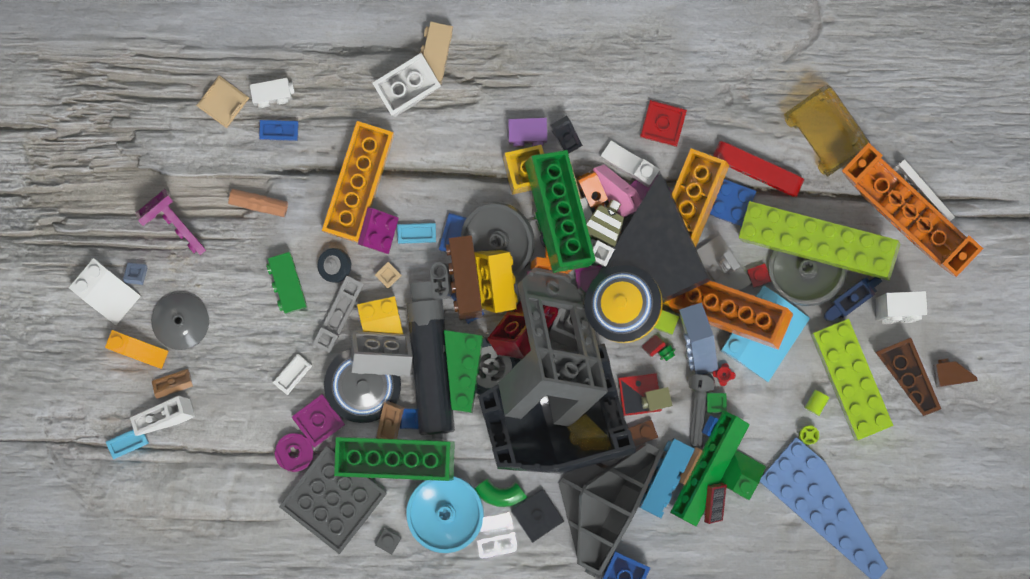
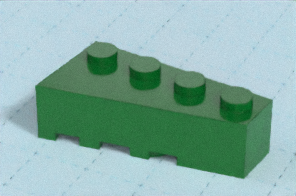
(463, 364)

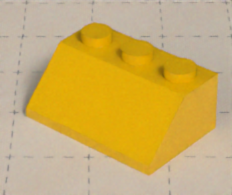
(496, 280)

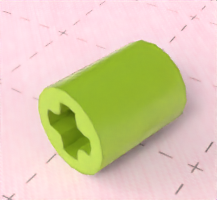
(816, 402)

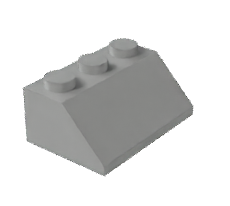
(381, 353)

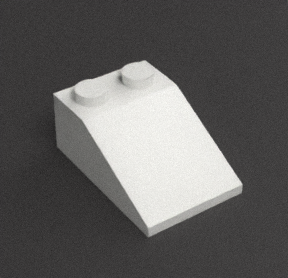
(406, 85)
(104, 291)

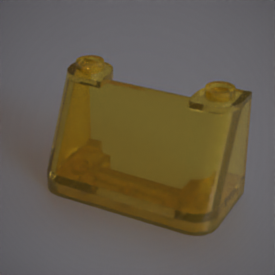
(828, 129)

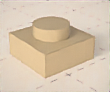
(388, 275)

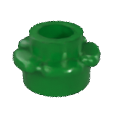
(667, 352)

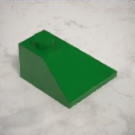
(743, 475)

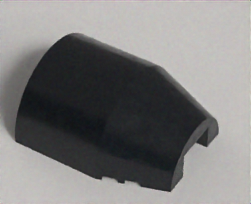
(545, 447)

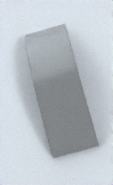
(338, 314)

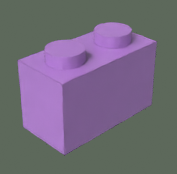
(527, 131)

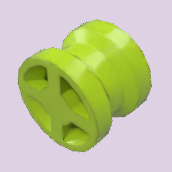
(811, 433)

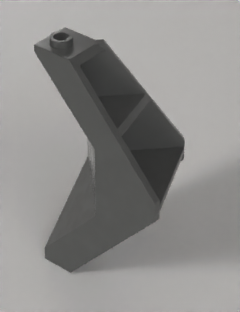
(603, 502)

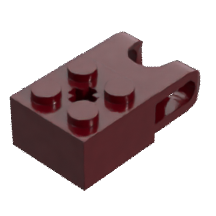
(511, 334)

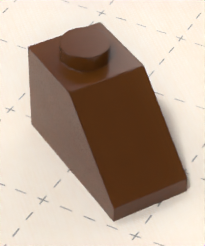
(951, 373)

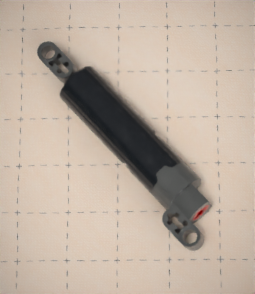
(429, 354)

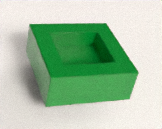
(716, 402)

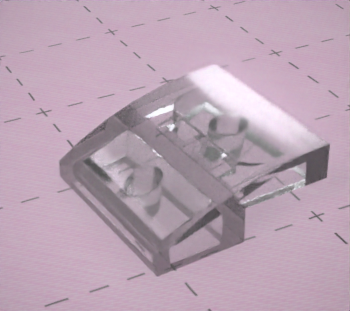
(496, 535)

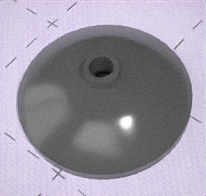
(193, 325)

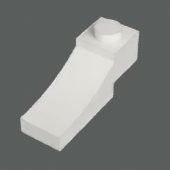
(630, 164)

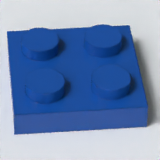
(732, 202)

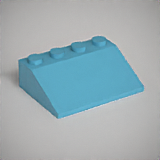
(759, 357)

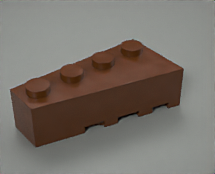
(465, 277)
(907, 369)

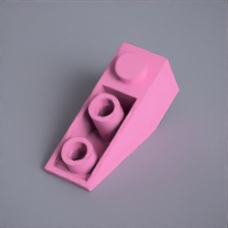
(618, 190)

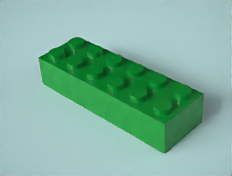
(560, 211)
(394, 458)

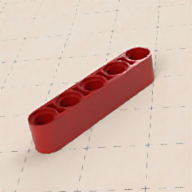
(759, 169)

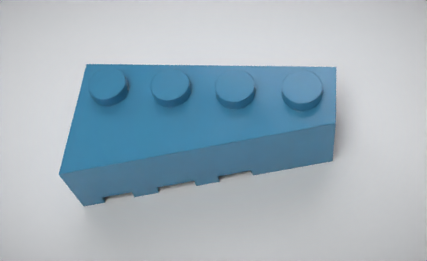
(666, 477)

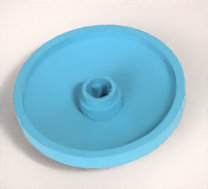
(445, 514)

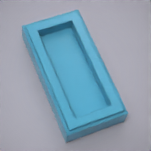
(416, 233)
(126, 443)

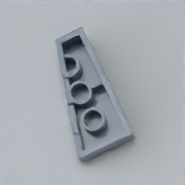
(698, 339)

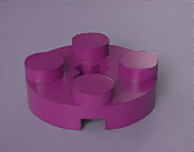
(289, 462)

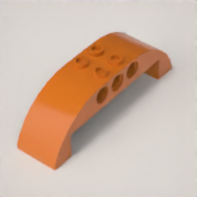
(910, 212)

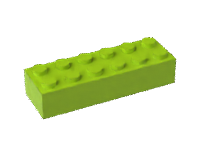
(852, 380)

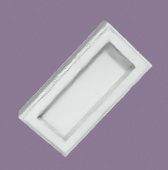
(292, 374)

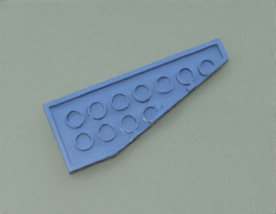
(815, 496)

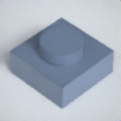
(135, 273)

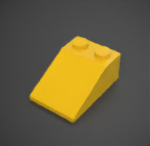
(380, 316)

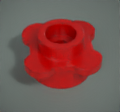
(724, 369)

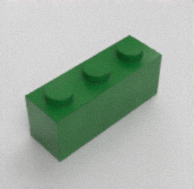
(286, 283)

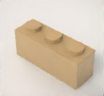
(437, 47)

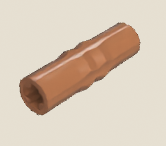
(258, 202)

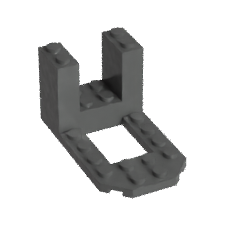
(568, 379)

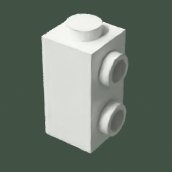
(272, 91)

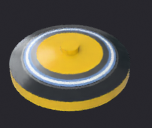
(623, 304)

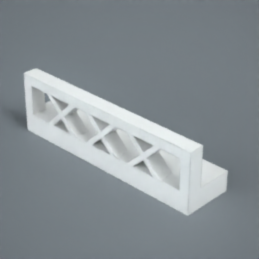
(923, 189)

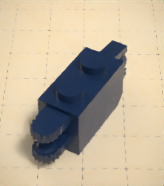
(852, 298)

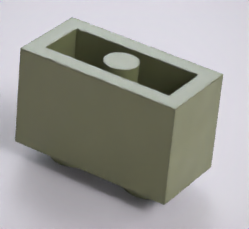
(656, 399)

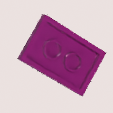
(160, 203)

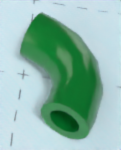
(500, 496)

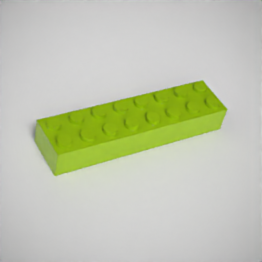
(819, 240)

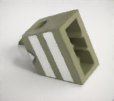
(605, 224)

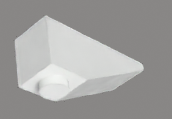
(163, 415)

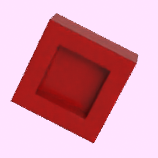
(759, 275)

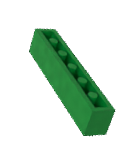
(710, 467)

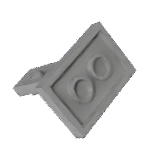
(722, 265)

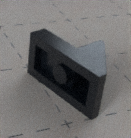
(566, 134)

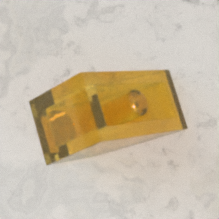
(588, 435)

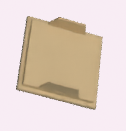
(222, 101)

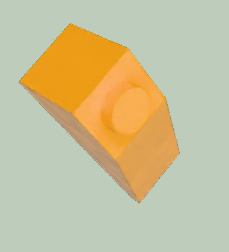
(136, 349)

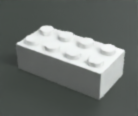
(901, 306)

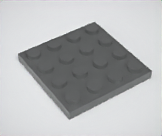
(332, 504)

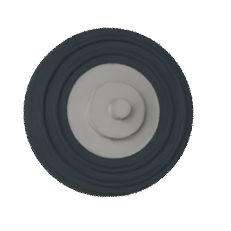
(334, 265)

